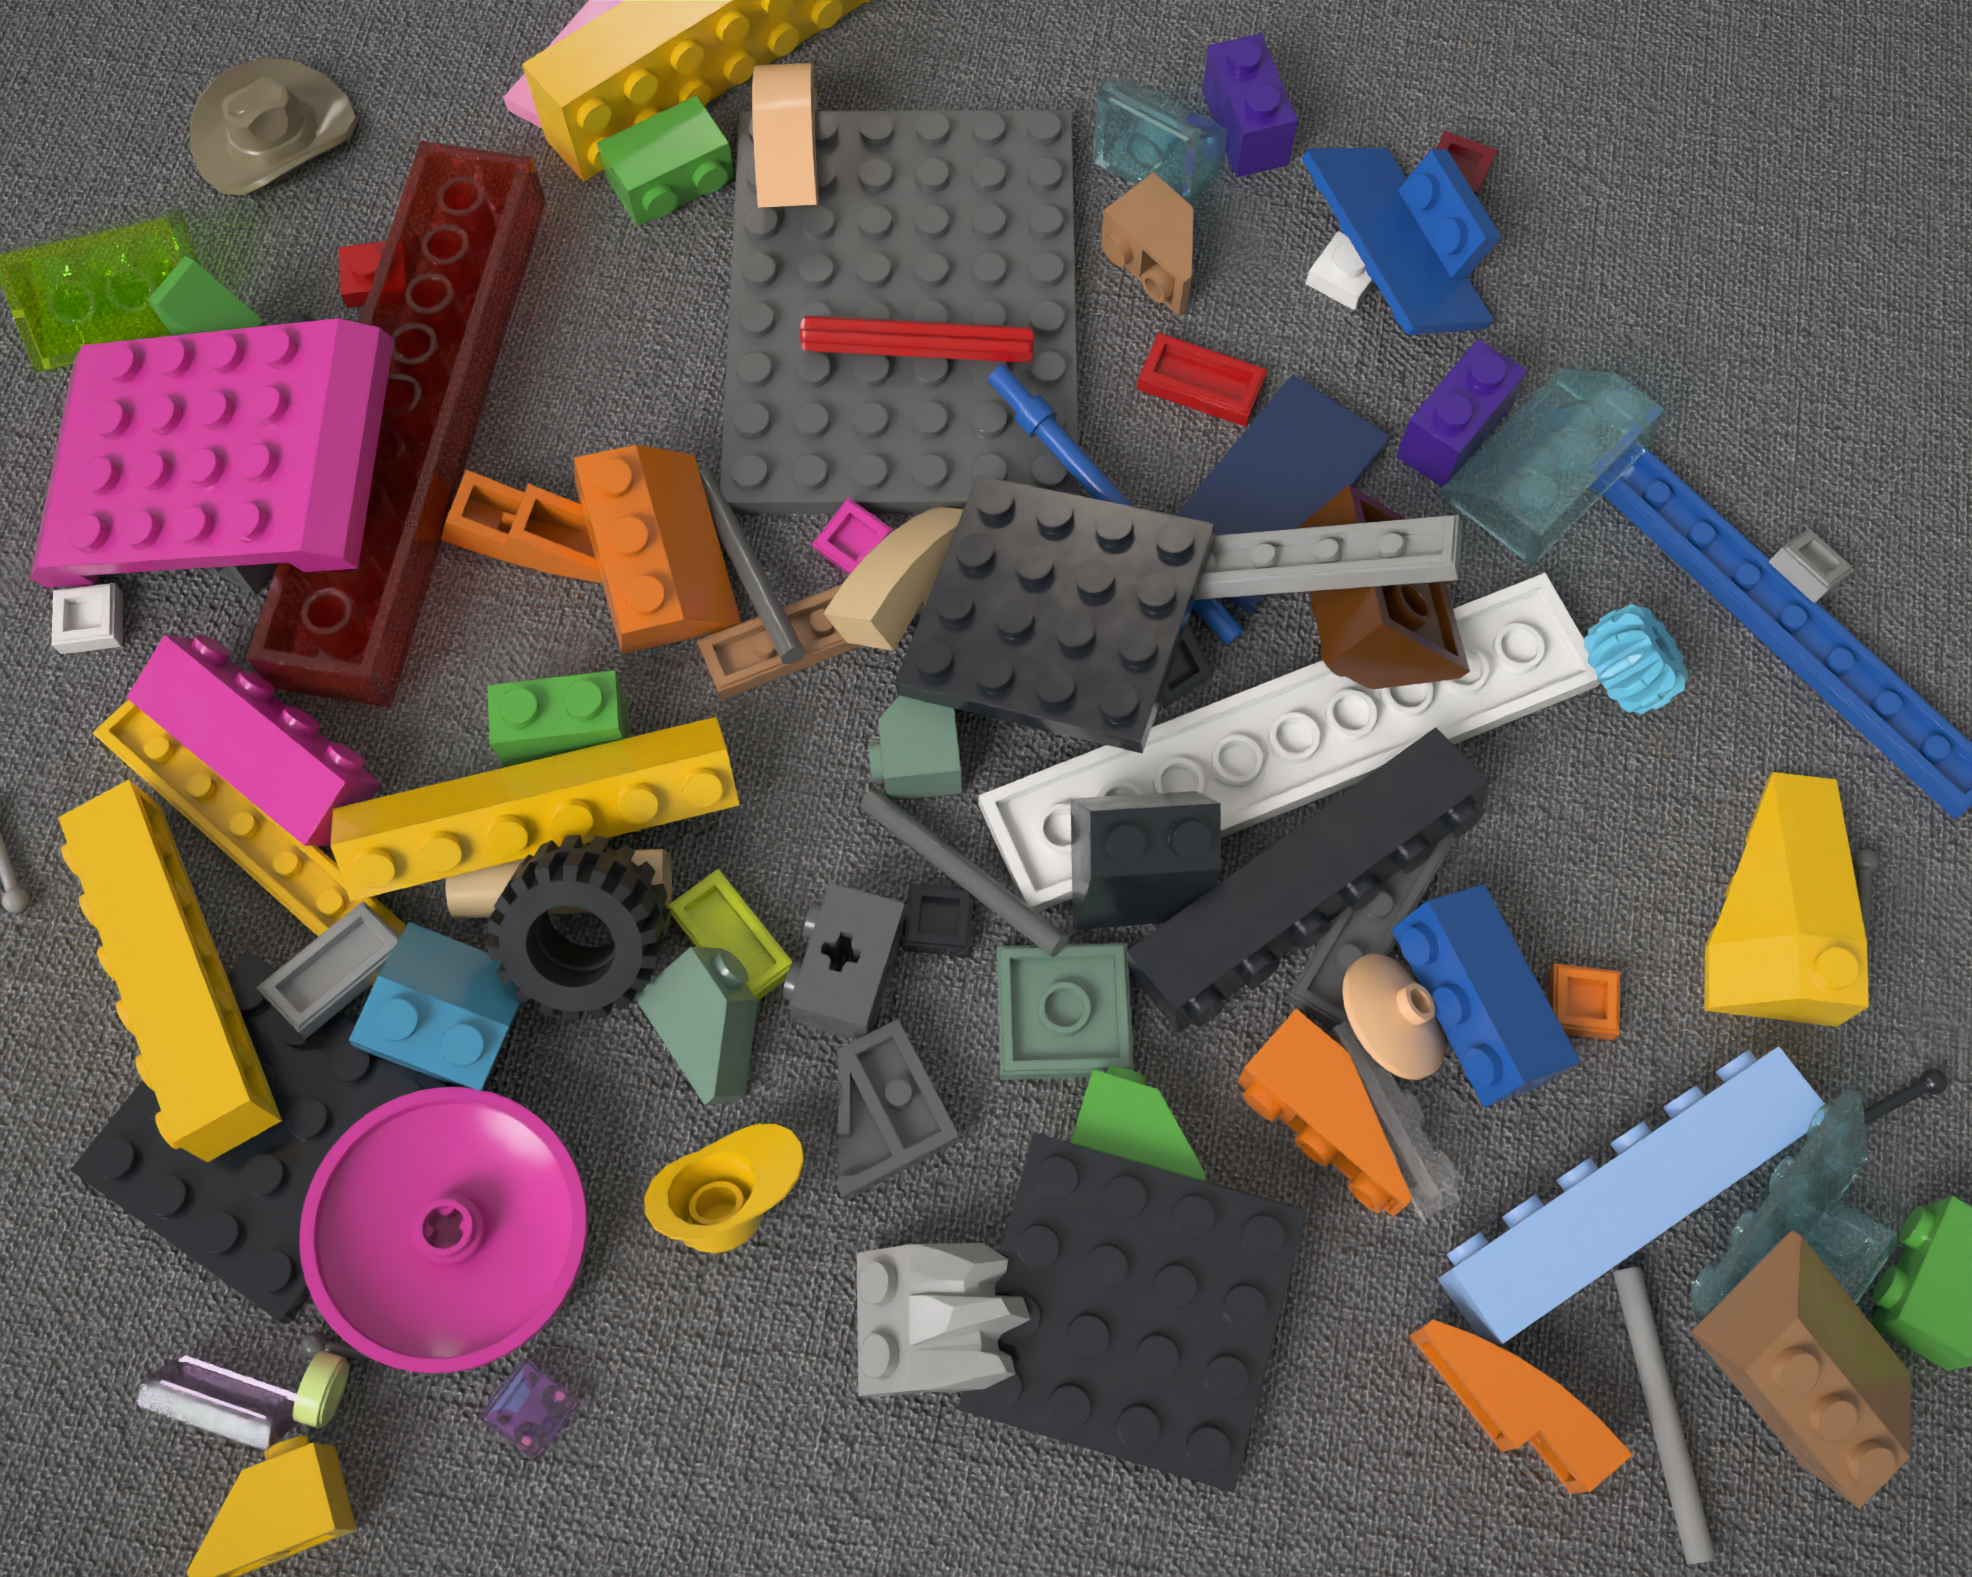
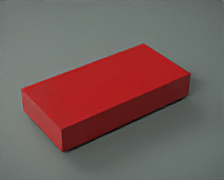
(1202, 379)

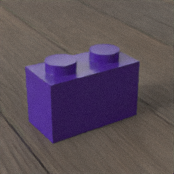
(1249, 103)
(1461, 413)

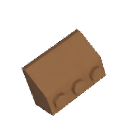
(1814, 1370)

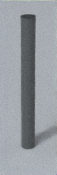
(751, 572)
(964, 872)

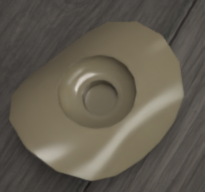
(266, 123)

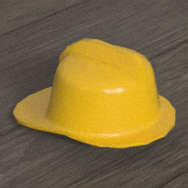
(722, 1191)

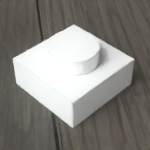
(1340, 273)

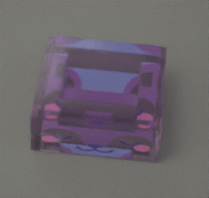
(530, 1408)

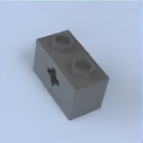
(848, 999)

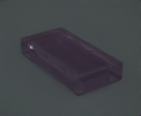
(219, 1401)

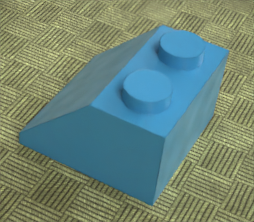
(438, 1009)

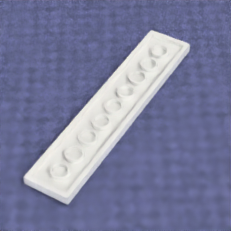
(1299, 736)

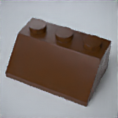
(1387, 631)

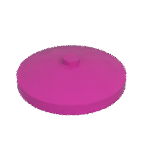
(444, 1230)

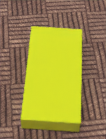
(719, 918)

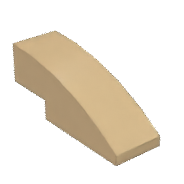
(893, 581)

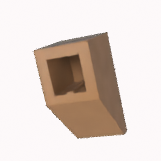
(1153, 239)

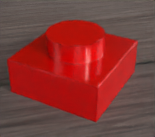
(358, 270)

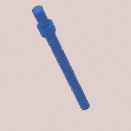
(1038, 419)

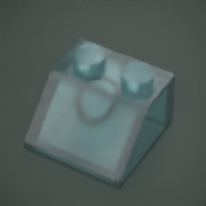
(1149, 133)

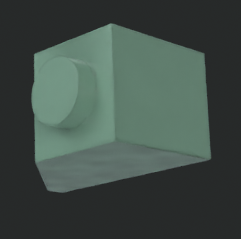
(916, 750)
(705, 1020)

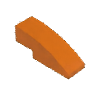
(521, 527)
(1523, 1405)

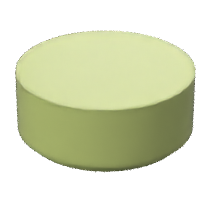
(321, 1389)

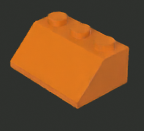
(654, 546)

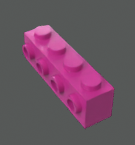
(251, 736)

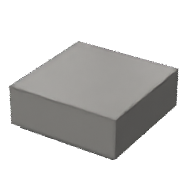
(1811, 565)

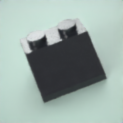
(1142, 856)

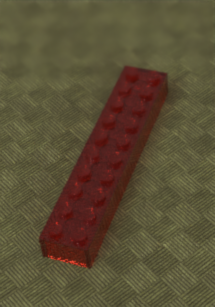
(447, 304)

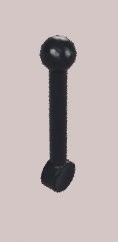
(1931, 1081)

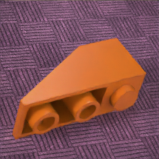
(1320, 1097)

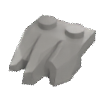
(932, 1319)

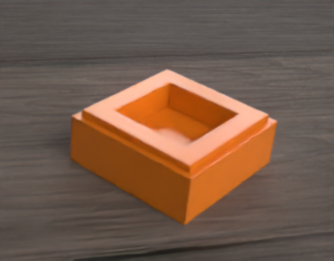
(1585, 1000)

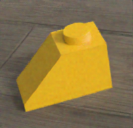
(277, 1511)

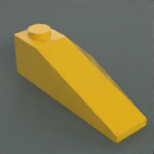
(1791, 914)

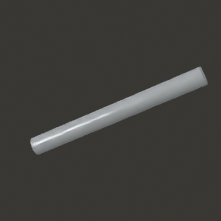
(1664, 1416)

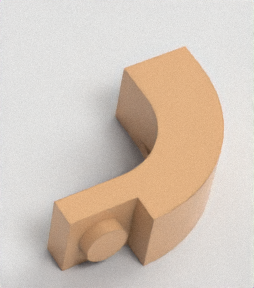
(785, 134)

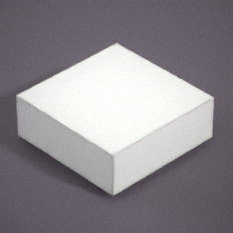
(87, 618)

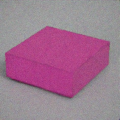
(850, 536)

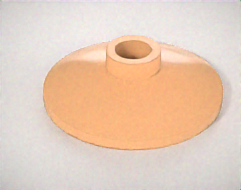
(1393, 1017)

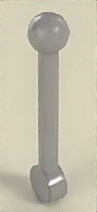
(14, 898)

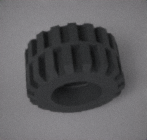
(570, 974)

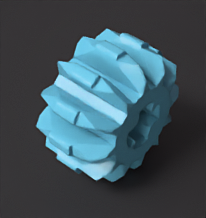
(1636, 659)

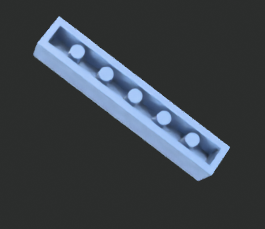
(1632, 1197)

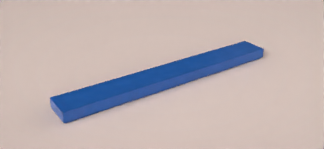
(1798, 631)

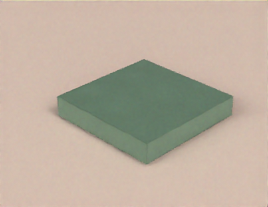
(1063, 1011)

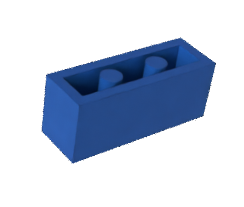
(1485, 995)

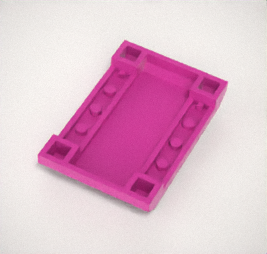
(216, 452)

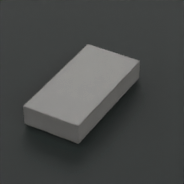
(330, 970)

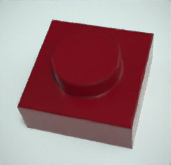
(1471, 158)

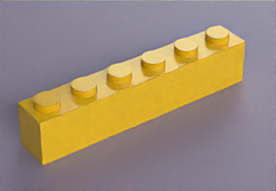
(517, 808)
(167, 974)

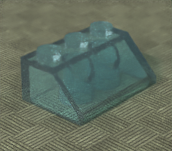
(1555, 459)

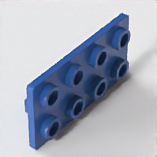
(1411, 232)

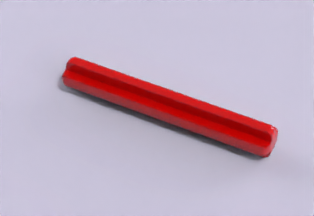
(917, 339)

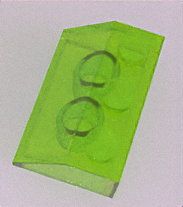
(91, 285)

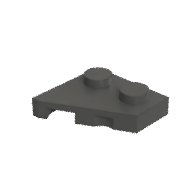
(886, 1110)

